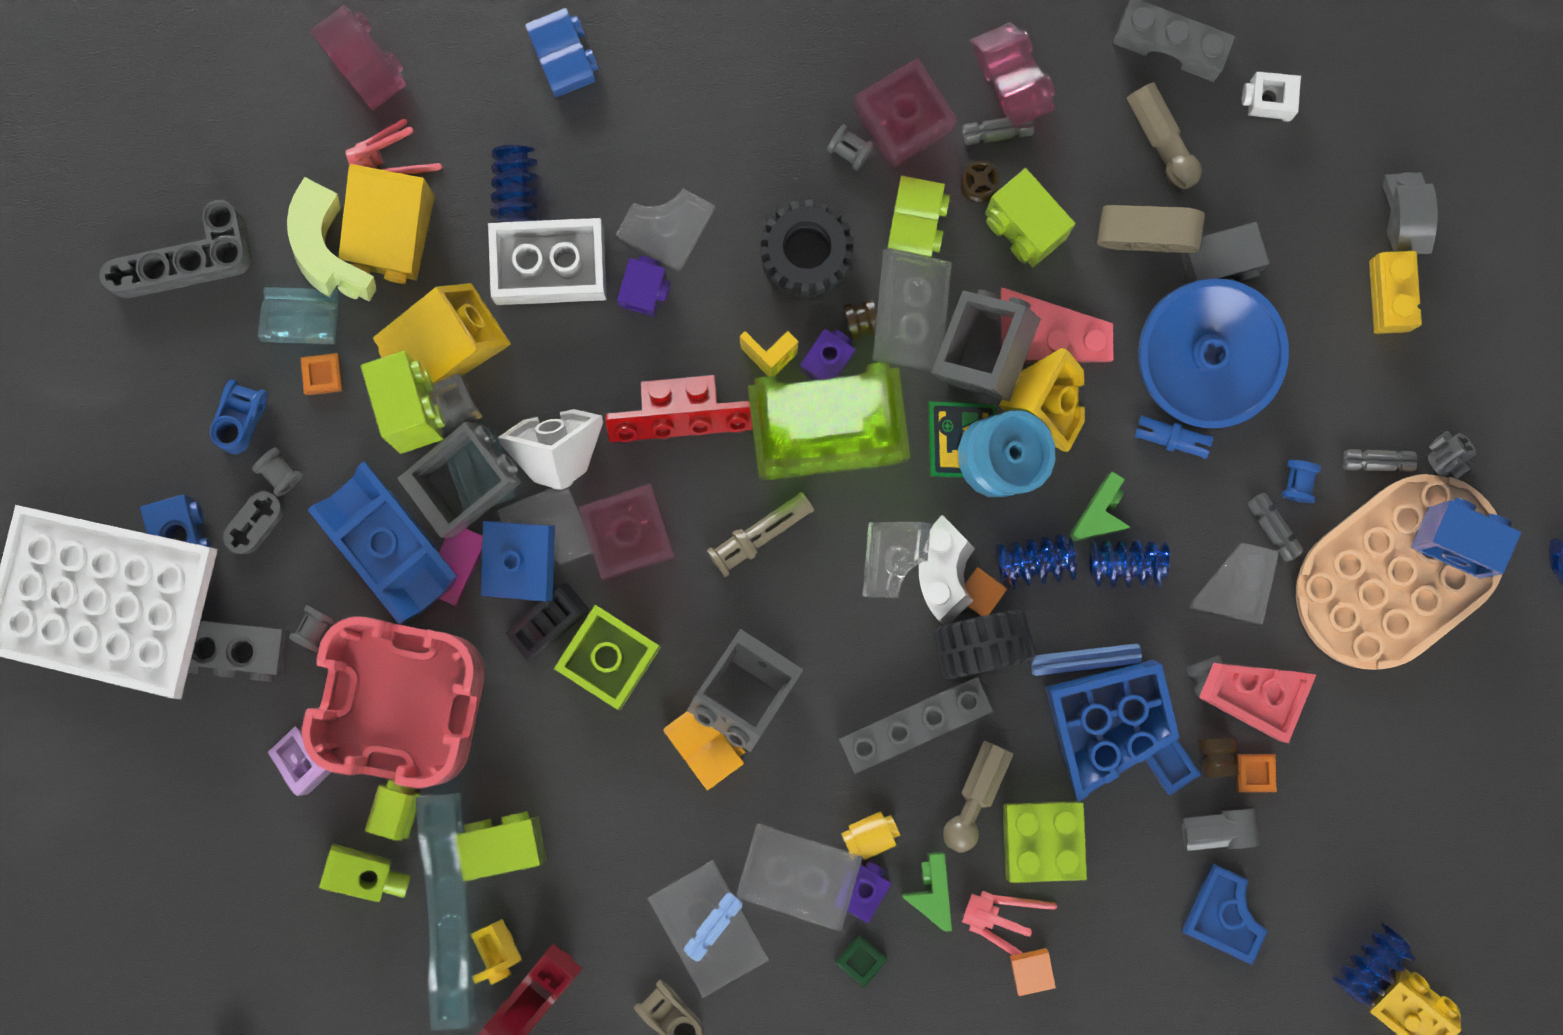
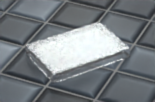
(911, 309)
(799, 877)
(682, 911)

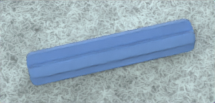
(1086, 659)

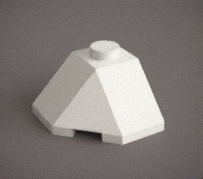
(555, 449)

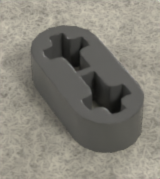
(260, 529)

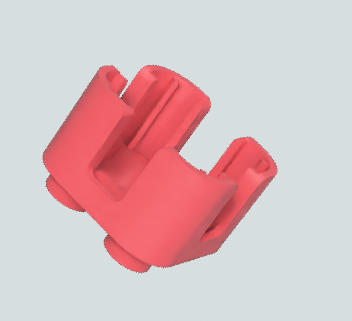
(395, 702)

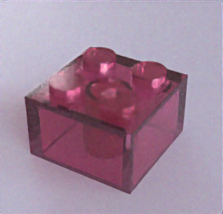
(904, 113)
(626, 532)

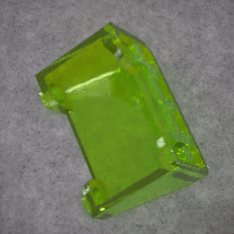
(828, 424)

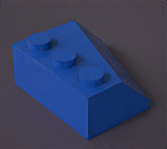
(1111, 722)

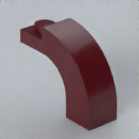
(534, 995)

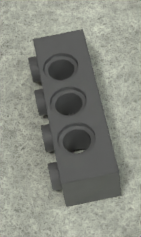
(268, 647)
(915, 725)

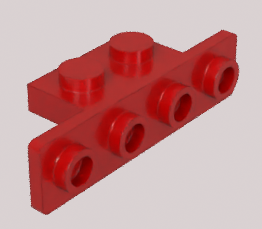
(678, 409)

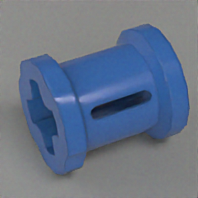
(1301, 481)

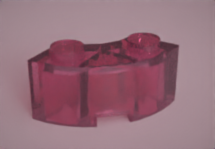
(359, 57)
(1018, 82)

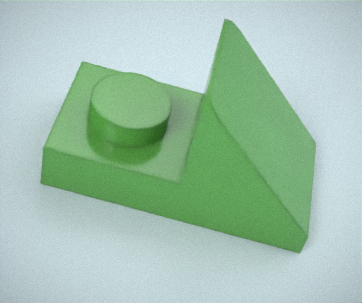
(1095, 519)
(933, 903)

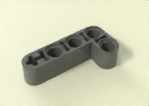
(176, 258)

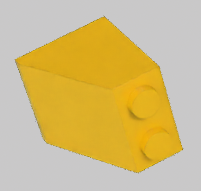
(385, 222)
(445, 331)

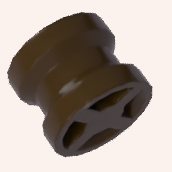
(984, 175)
(860, 319)

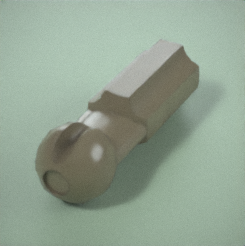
(1163, 133)
(979, 792)

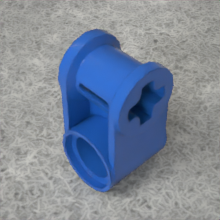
(239, 414)

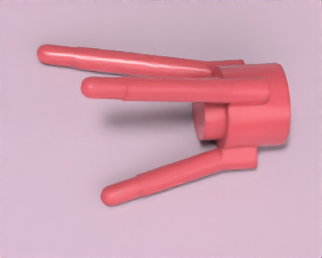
(368, 154)
(982, 913)

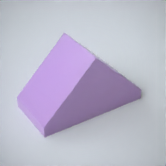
(295, 764)

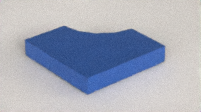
(1222, 916)

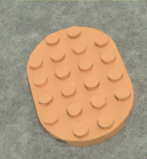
(1374, 596)

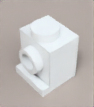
(1283, 90)

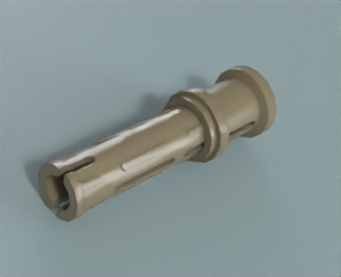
(797, 507)

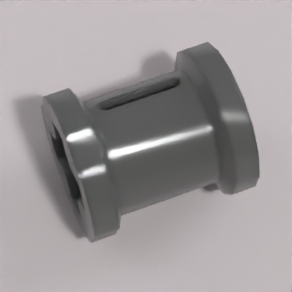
(843, 136)
(277, 472)
(312, 629)

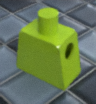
(344, 872)

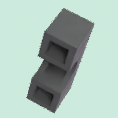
(1194, 44)

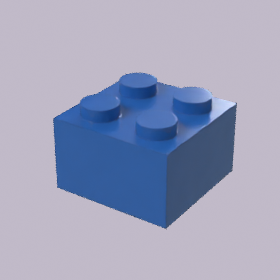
(1466, 538)

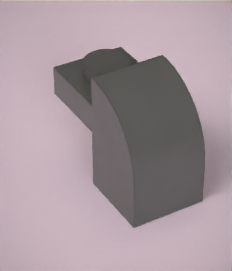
(1412, 214)

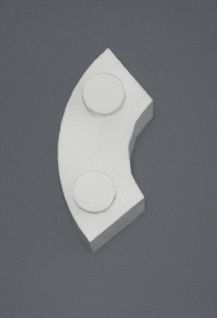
(943, 573)

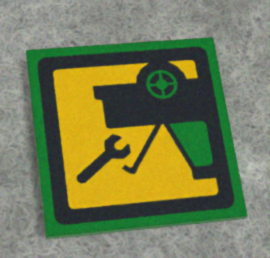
(946, 428)

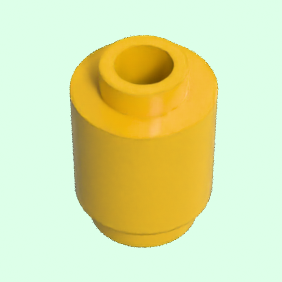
(871, 835)

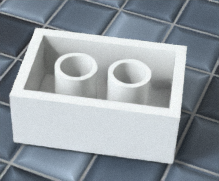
(547, 261)

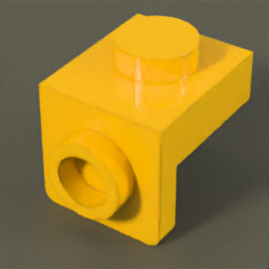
(497, 951)

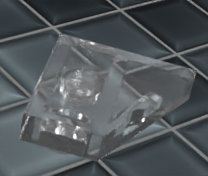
(1240, 585)

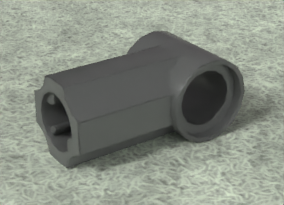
(1230, 829)

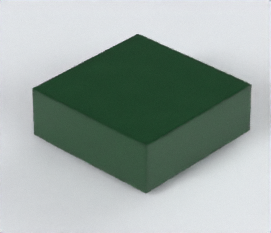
(861, 960)

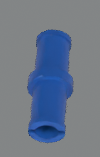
(1173, 437)

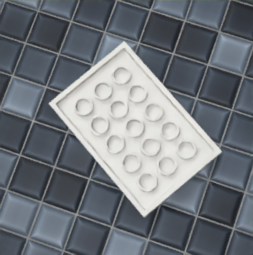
(101, 600)

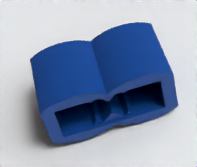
(561, 52)

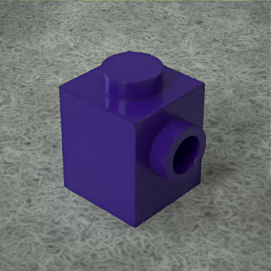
(643, 286)
(828, 356)
(868, 891)

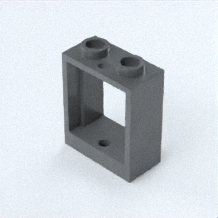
(1012, 354)
(431, 502)
(761, 663)

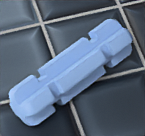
(713, 927)

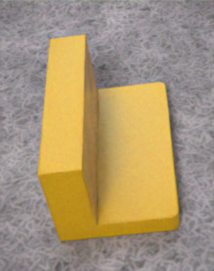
(775, 358)

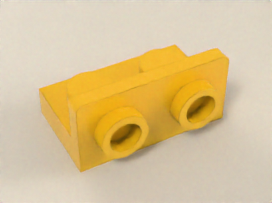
(1415, 1009)

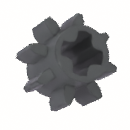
(1452, 454)

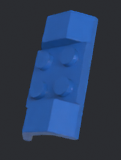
(384, 545)

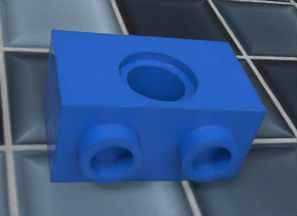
(168, 515)

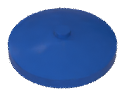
(1213, 353)

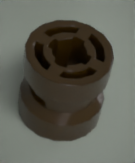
(1218, 759)

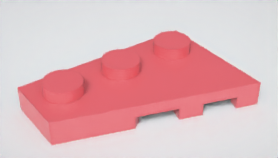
(1082, 335)
(1259, 696)

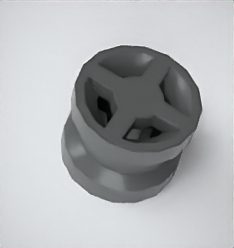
(1201, 671)

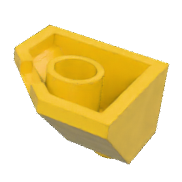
(1052, 394)

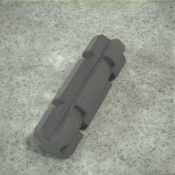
(995, 131)
(1379, 460)
(1275, 527)

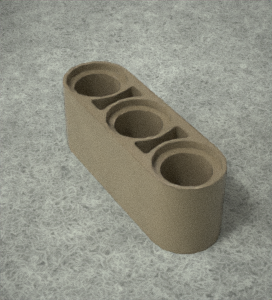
(1151, 228)

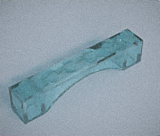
(449, 931)

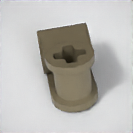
(669, 1014)

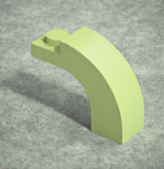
(307, 224)

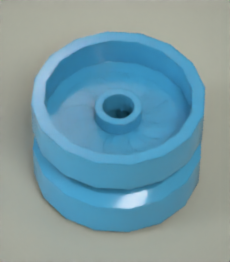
(1006, 454)

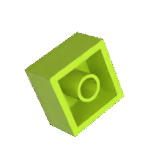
(1028, 218)
(403, 401)
(607, 657)
(1044, 841)
(502, 847)

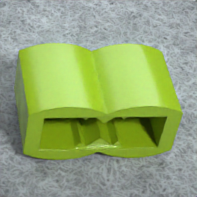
(917, 215)
(393, 811)

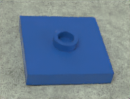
(517, 560)

